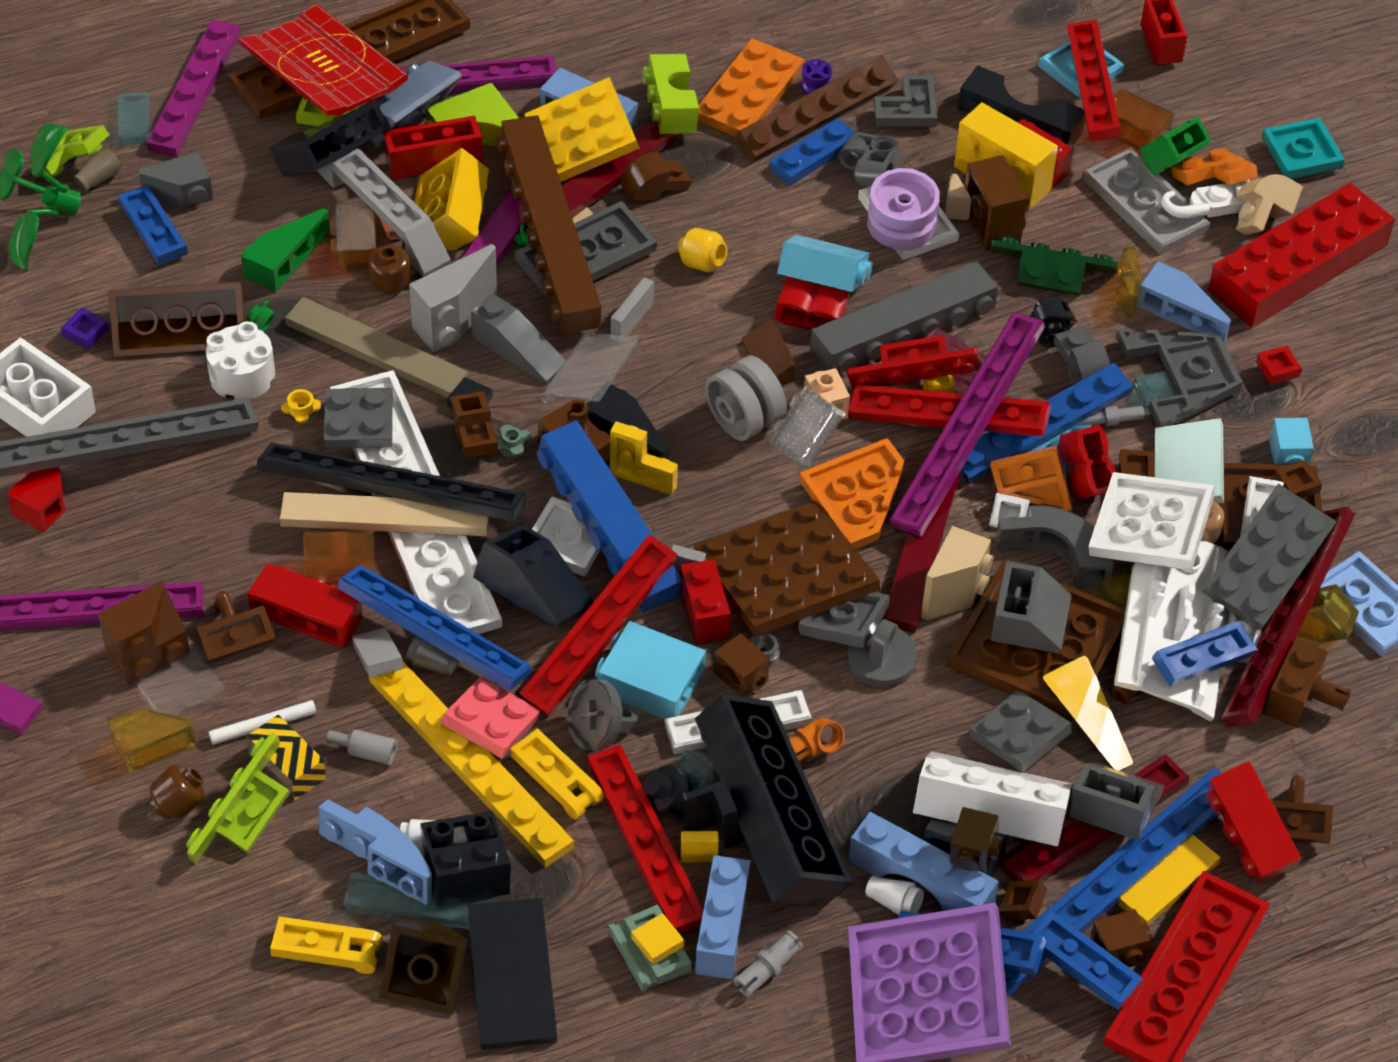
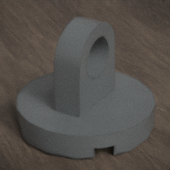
(886, 657)
(598, 715)

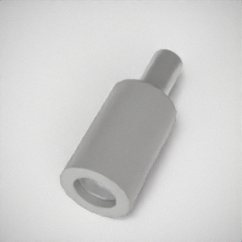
(366, 745)

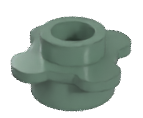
(512, 441)

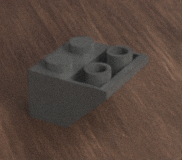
(1031, 609)
(1114, 800)

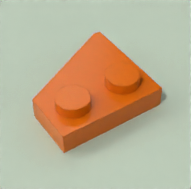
(1033, 477)

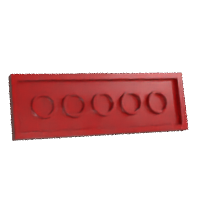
(1187, 972)

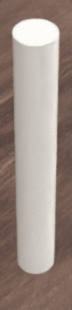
(247, 726)

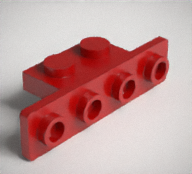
(914, 361)

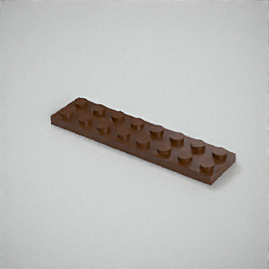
(391, 31)

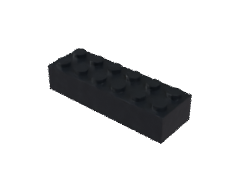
(773, 801)

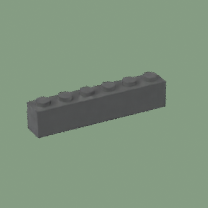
(904, 317)

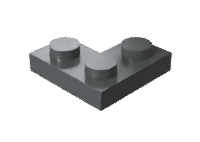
(912, 109)

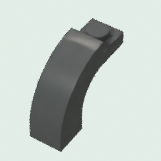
(1059, 533)

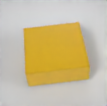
(698, 846)
(657, 939)

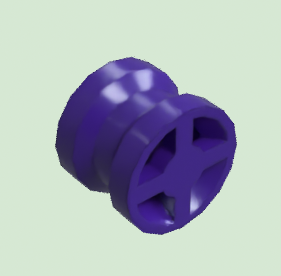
(815, 75)

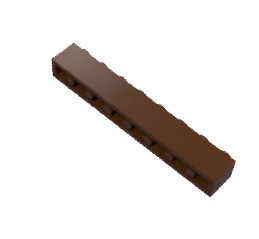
(549, 225)

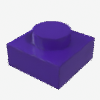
(85, 328)

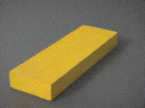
(1169, 880)

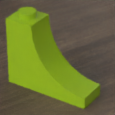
(482, 102)

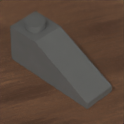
(514, 338)

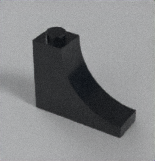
(327, 142)

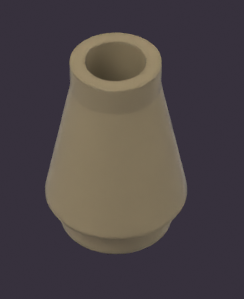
(98, 169)

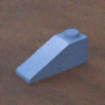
(1181, 301)

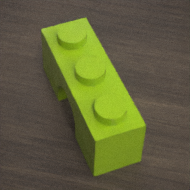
(672, 103)

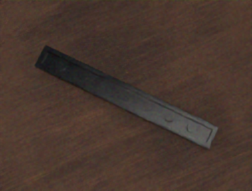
(392, 481)

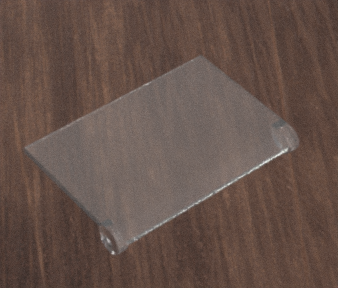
(590, 367)
(181, 684)

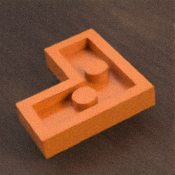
(1217, 164)

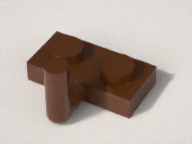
(234, 631)
(1304, 820)

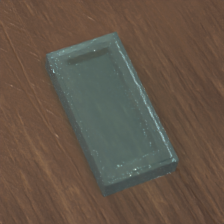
(133, 118)

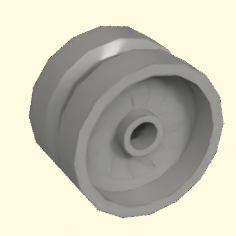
(745, 398)

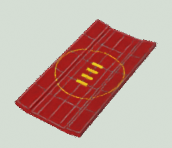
(325, 62)

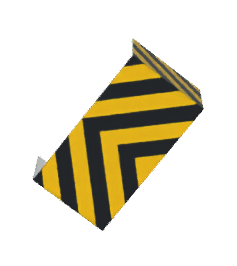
(293, 755)

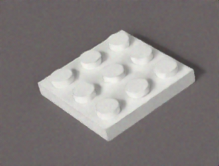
(1152, 520)

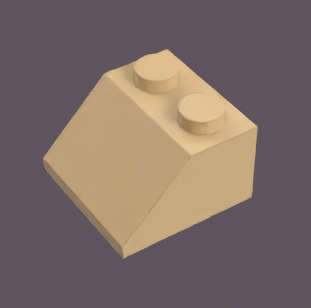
(957, 574)

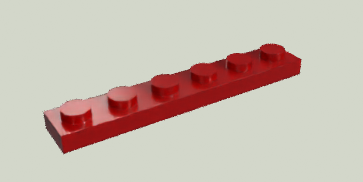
(1093, 81)
(936, 408)
(598, 625)
(646, 838)

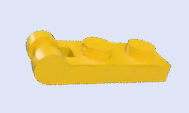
(556, 773)
(326, 944)

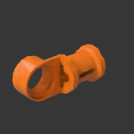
(807, 740)

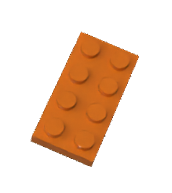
(749, 87)

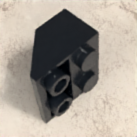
(466, 858)

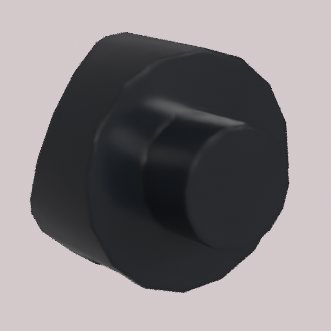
(1056, 318)
(666, 790)

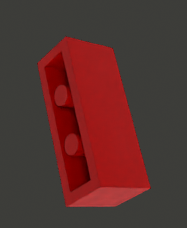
(420, 147)
(306, 605)
(1252, 823)

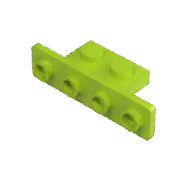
(247, 806)

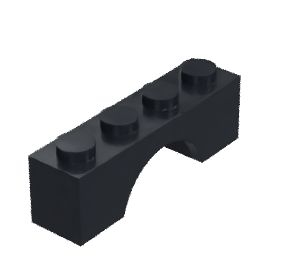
(1057, 118)

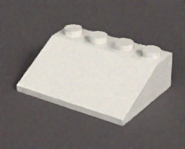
(1026, 803)

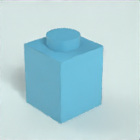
(1290, 441)

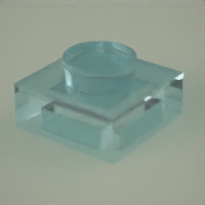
(1153, 387)

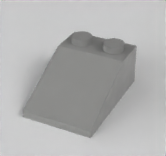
(446, 297)

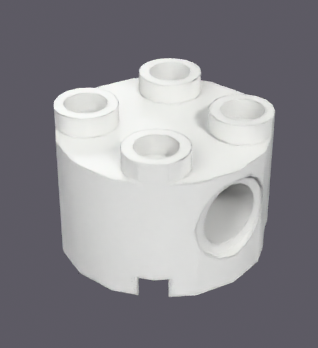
(240, 361)

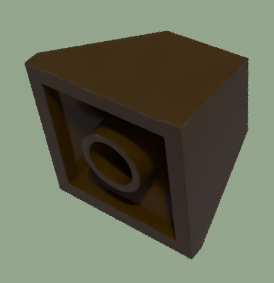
(423, 964)

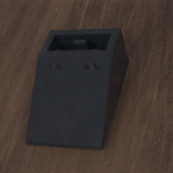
(532, 576)

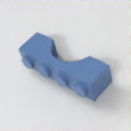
(888, 849)

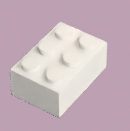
(40, 393)

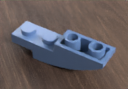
(388, 850)

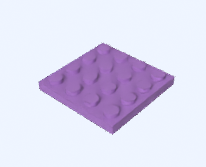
(929, 986)

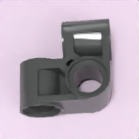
(869, 156)

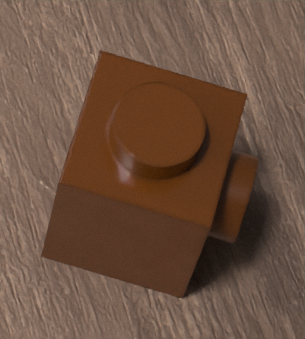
(1123, 937)

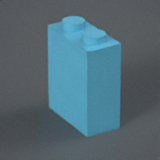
(824, 263)
(652, 670)

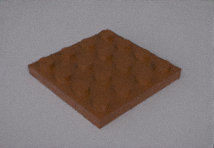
(788, 567)
(1090, 631)

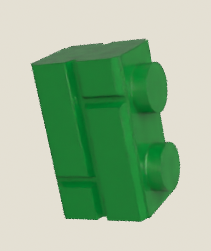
(1175, 145)

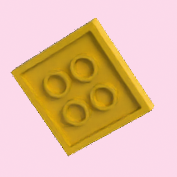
(586, 129)

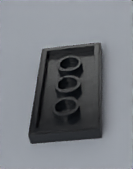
(512, 973)

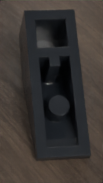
(623, 408)

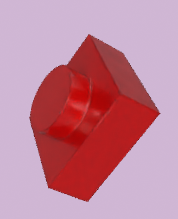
(1278, 365)

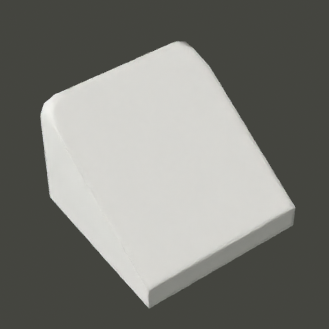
(1007, 507)

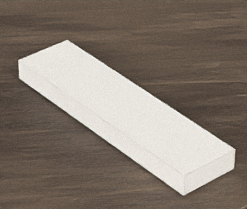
(685, 735)

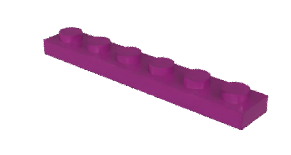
(193, 88)

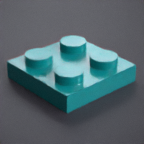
(1303, 148)

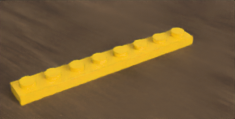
(475, 767)

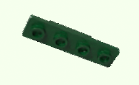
(1051, 268)

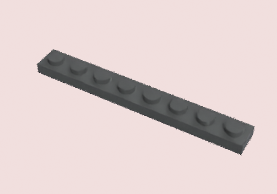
(126, 437)

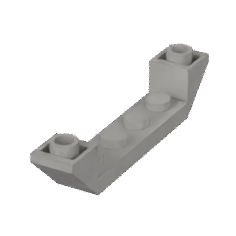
(392, 206)

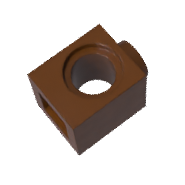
(741, 665)

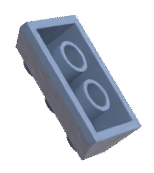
(424, 88)

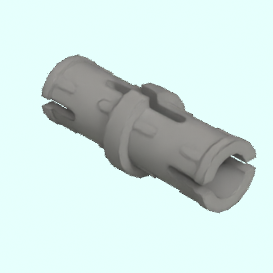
(768, 963)

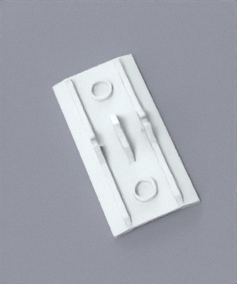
(1165, 609)

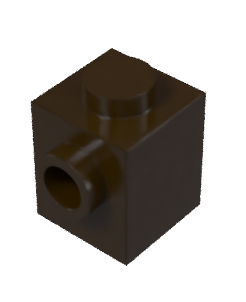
(975, 840)

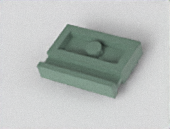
(637, 962)

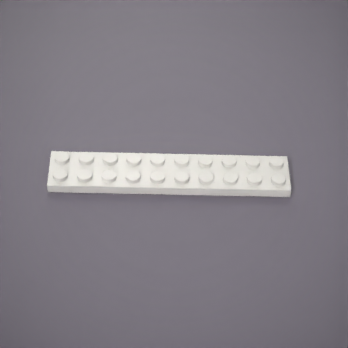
(435, 564)

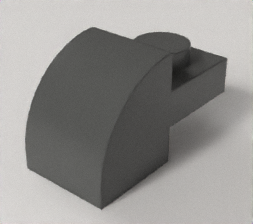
(1081, 353)

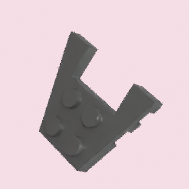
(1196, 366)

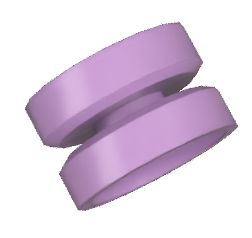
(903, 208)

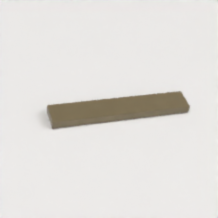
(375, 347)

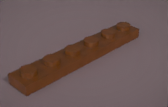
(816, 107)

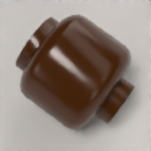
(389, 268)
(177, 792)

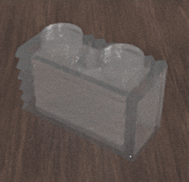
(806, 427)

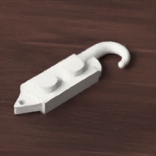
(1208, 201)

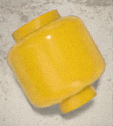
(702, 250)

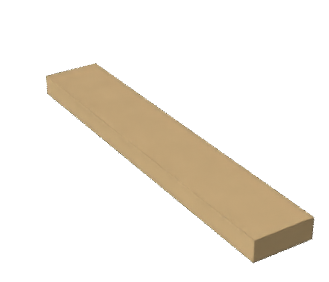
(377, 514)

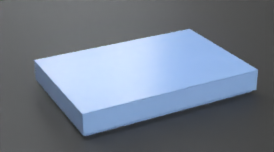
(1373, 597)

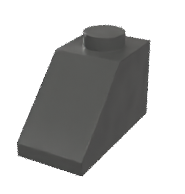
(178, 181)

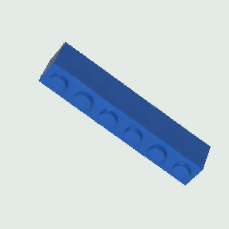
(600, 504)

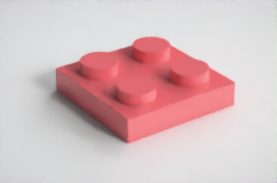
(491, 717)

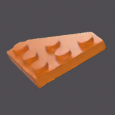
(857, 489)

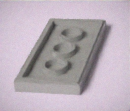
(1137, 196)

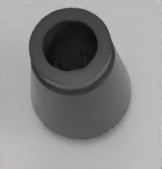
(430, 658)

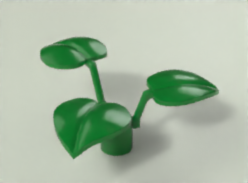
(56, 197)

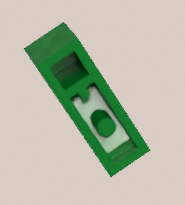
(283, 250)

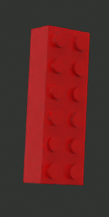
(1300, 255)

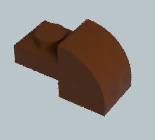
(650, 175)
(474, 424)

